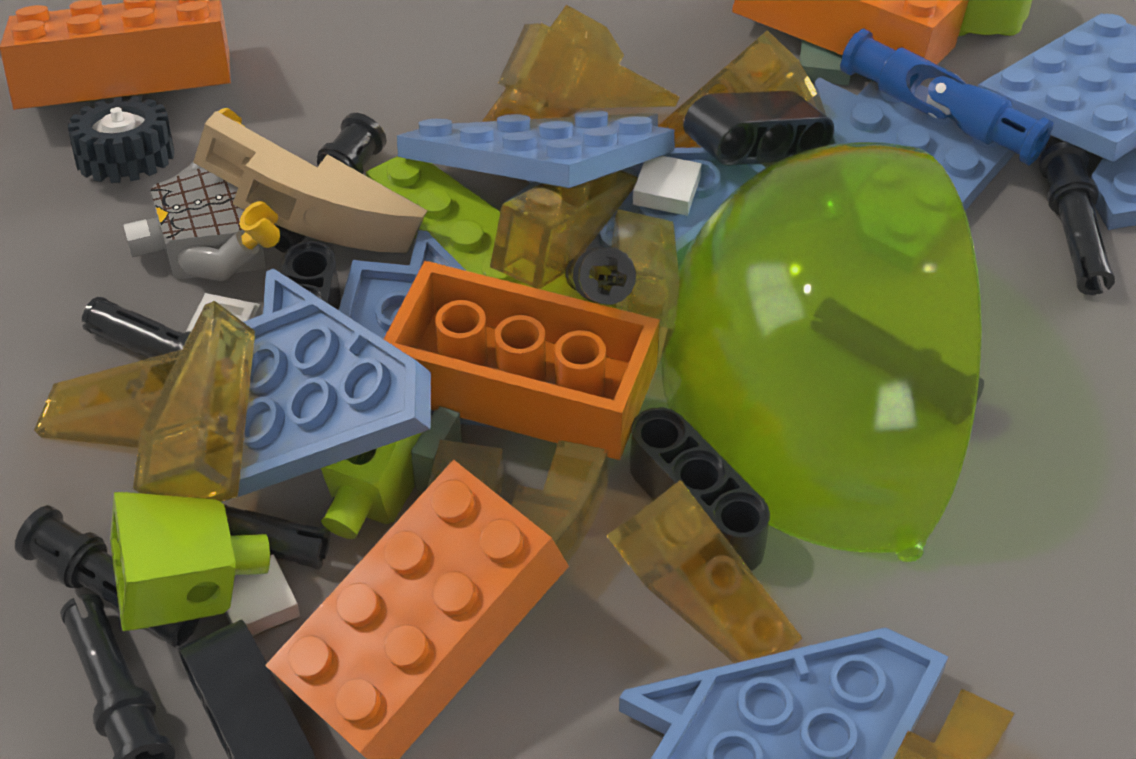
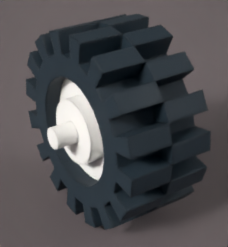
(121, 139)

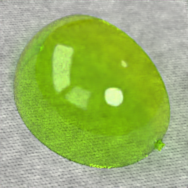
(835, 343)

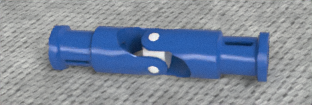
(973, 108)

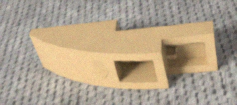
(318, 202)

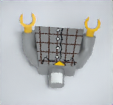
(203, 227)

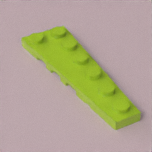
(454, 217)

